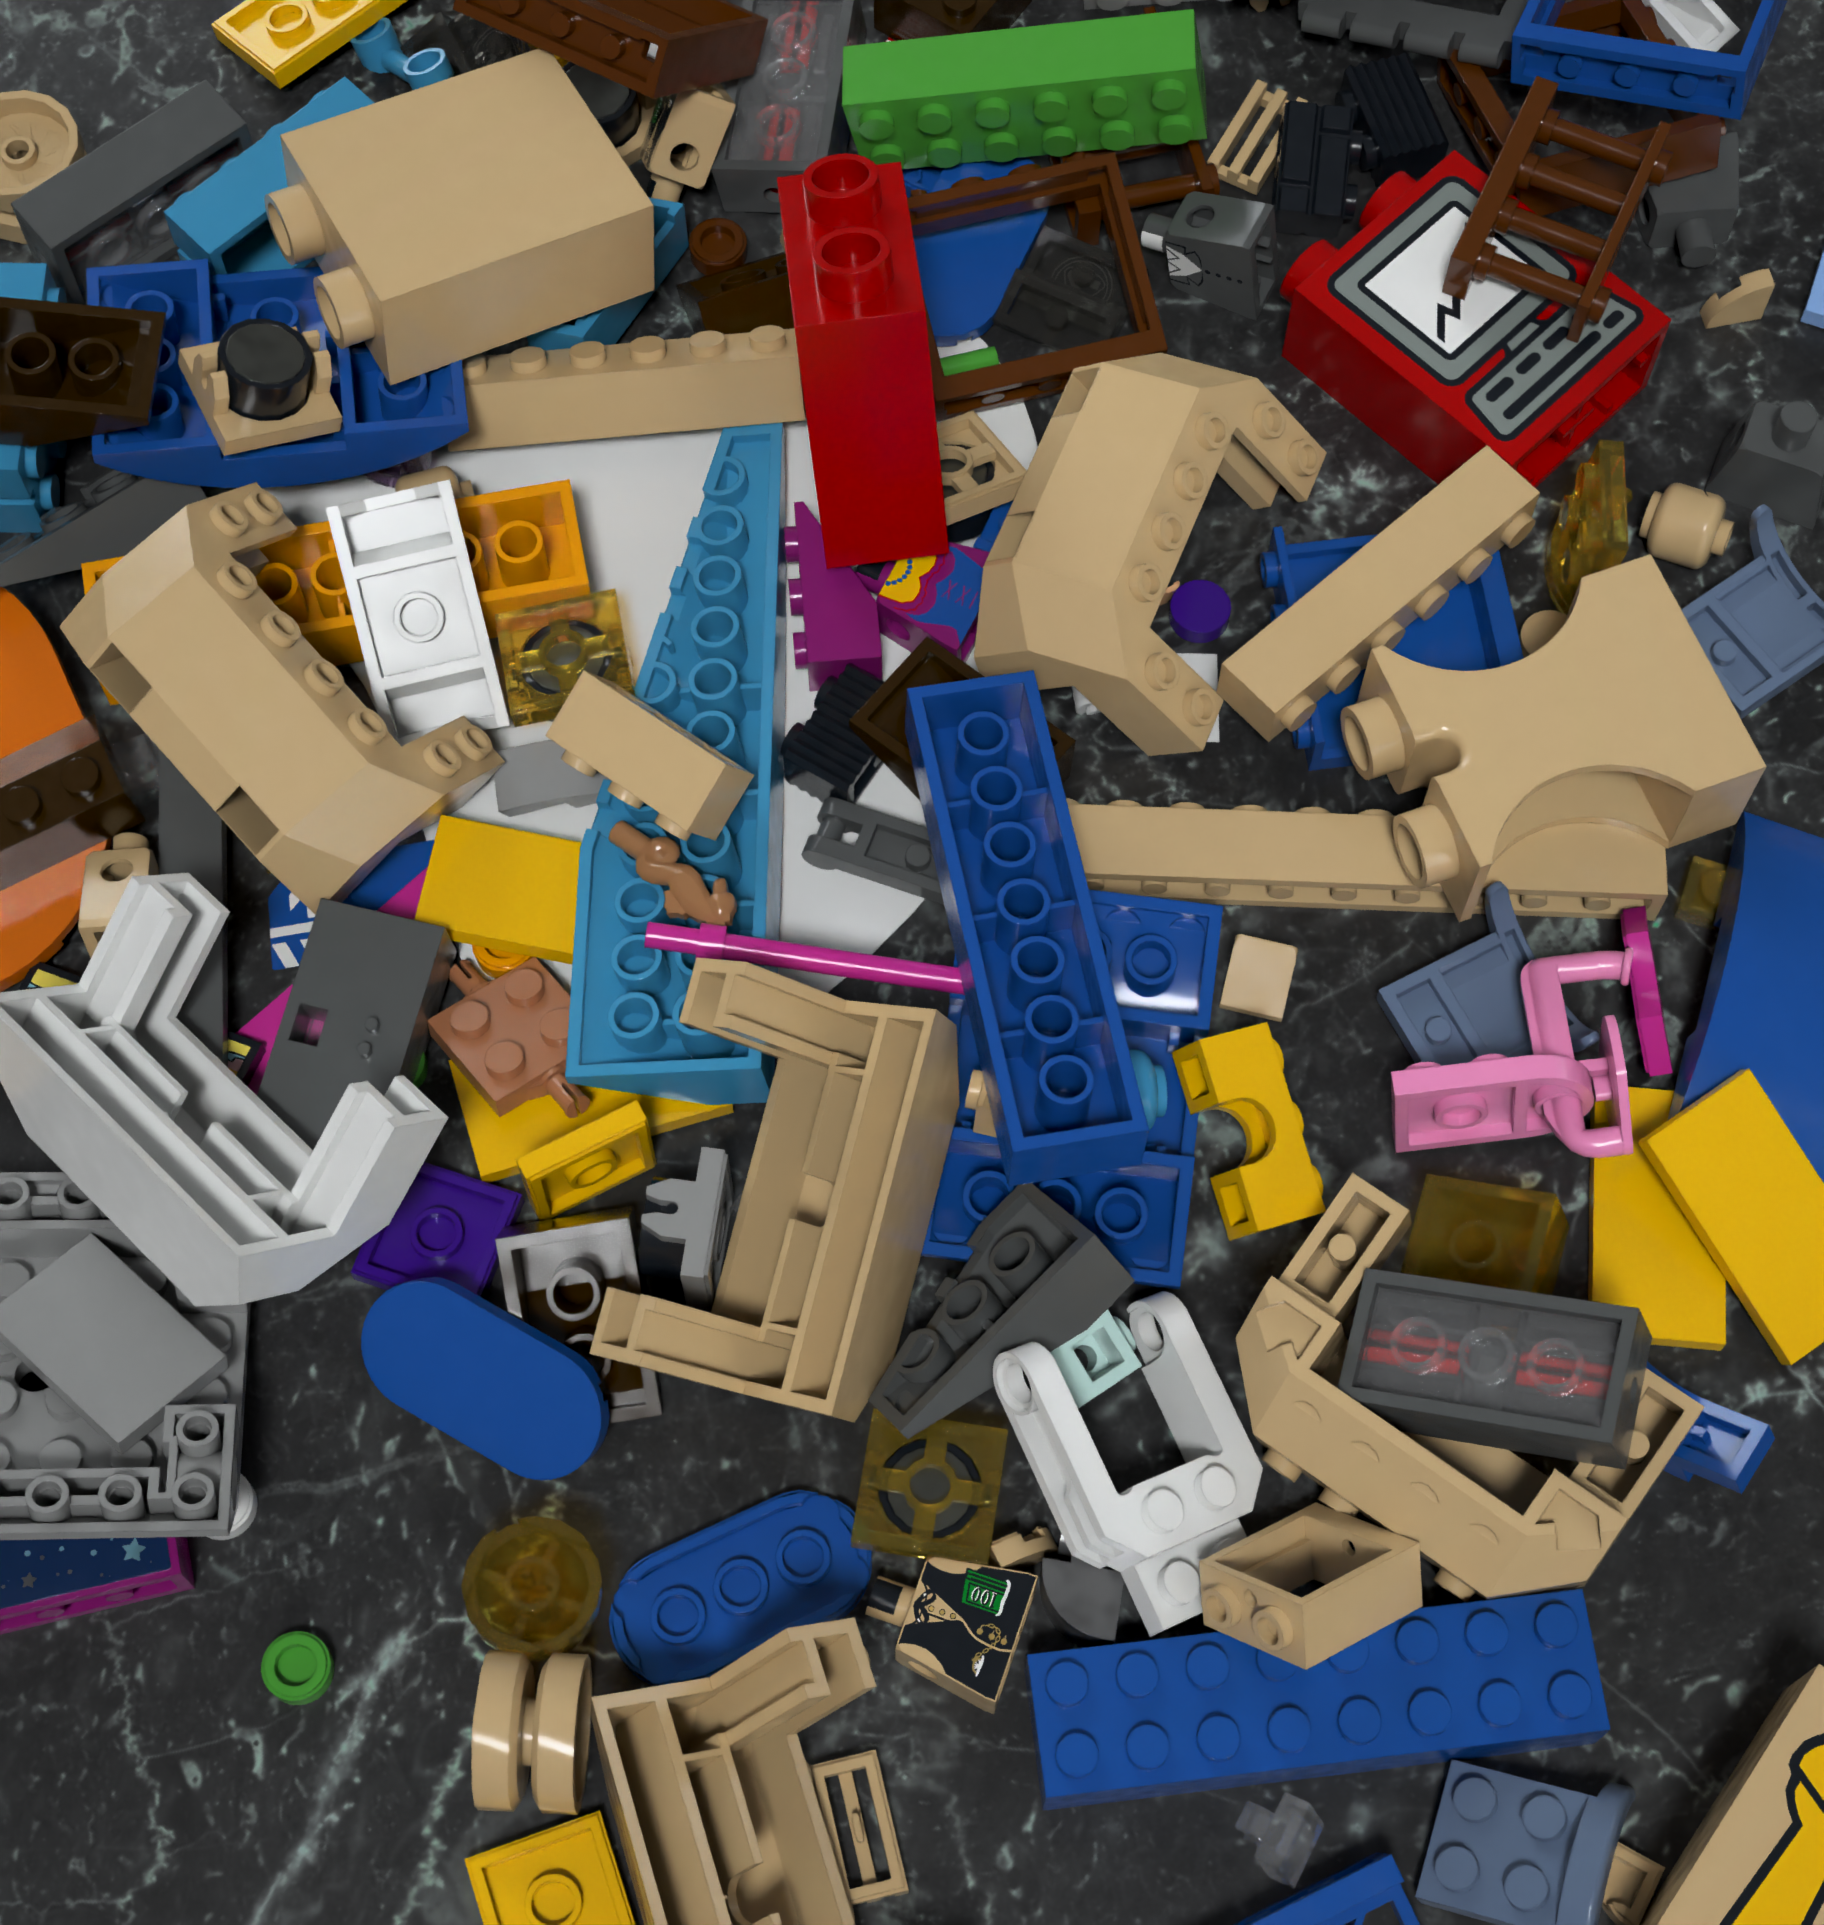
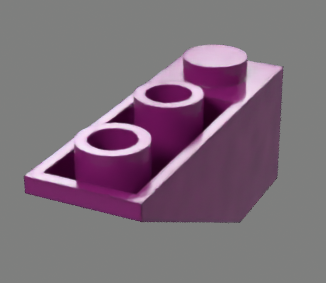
(835, 608)

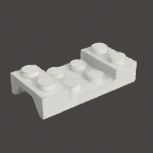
(417, 611)

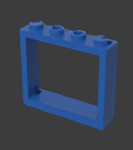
(1639, 68)

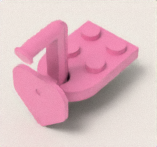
(1530, 1093)

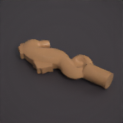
(687, 893)

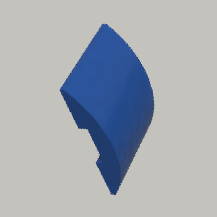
(379, 421)
(1766, 981)
(1163, 983)

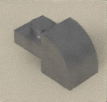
(1081, 1599)

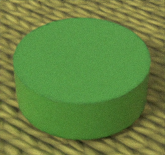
(297, 1668)

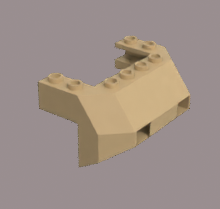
(1107, 524)
(257, 709)
(828, 1202)
(718, 1788)

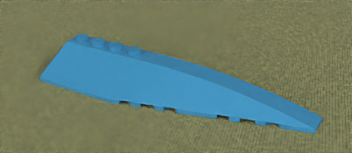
(722, 677)

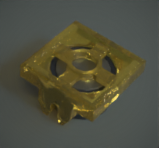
(551, 646)
(930, 1491)

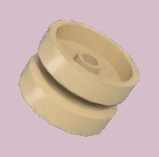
(35, 145)
(527, 1731)

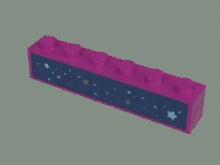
(83, 1576)

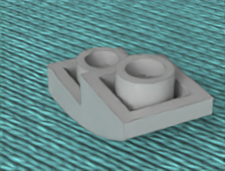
(539, 779)

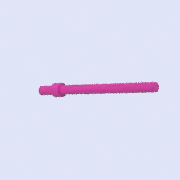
(715, 943)

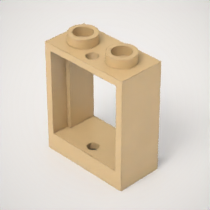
(1365, 1589)

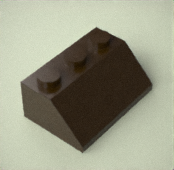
(740, 297)
(61, 800)

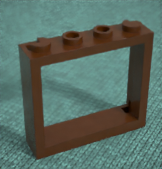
(695, 39)
(1487, 122)
(1026, 190)

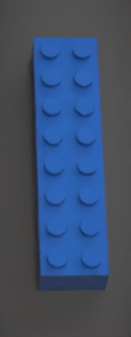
(1024, 930)
(1232, 1716)

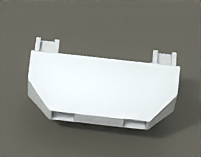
(175, 1138)

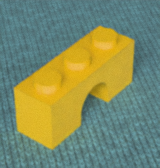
(1246, 1078)

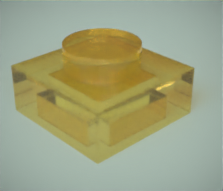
(1701, 893)

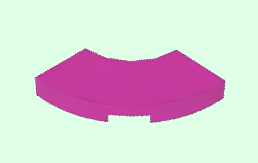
(1646, 992)

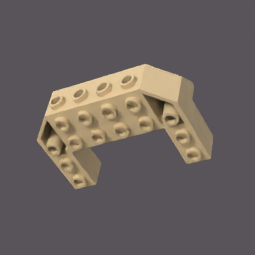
(1472, 1507)

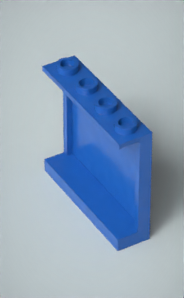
(1466, 634)

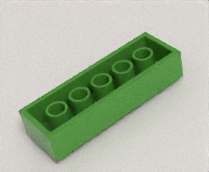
(1027, 91)

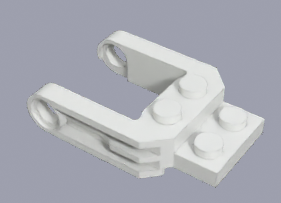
(1164, 1523)

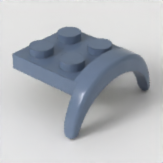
(1760, 623)
(1472, 997)
(1521, 1849)

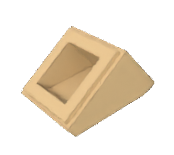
(1258, 977)

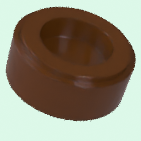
(717, 245)

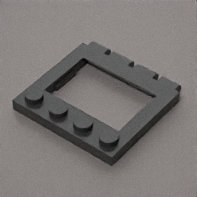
(1423, 26)

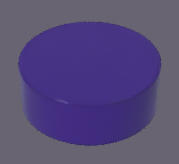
(1199, 611)

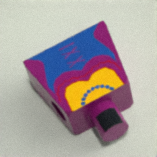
(929, 598)

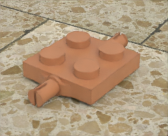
(510, 1036)

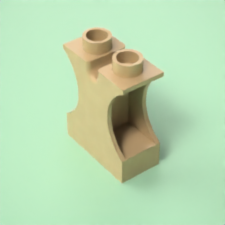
(1593, 727)

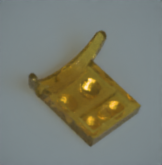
(1590, 524)

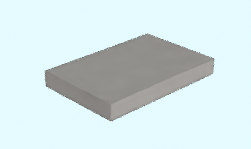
(107, 1343)

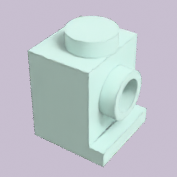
(1109, 1355)

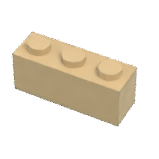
(648, 758)

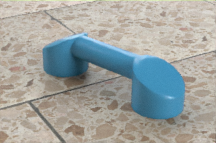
(381, 53)

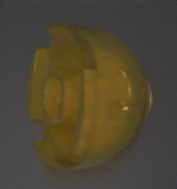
(533, 1588)

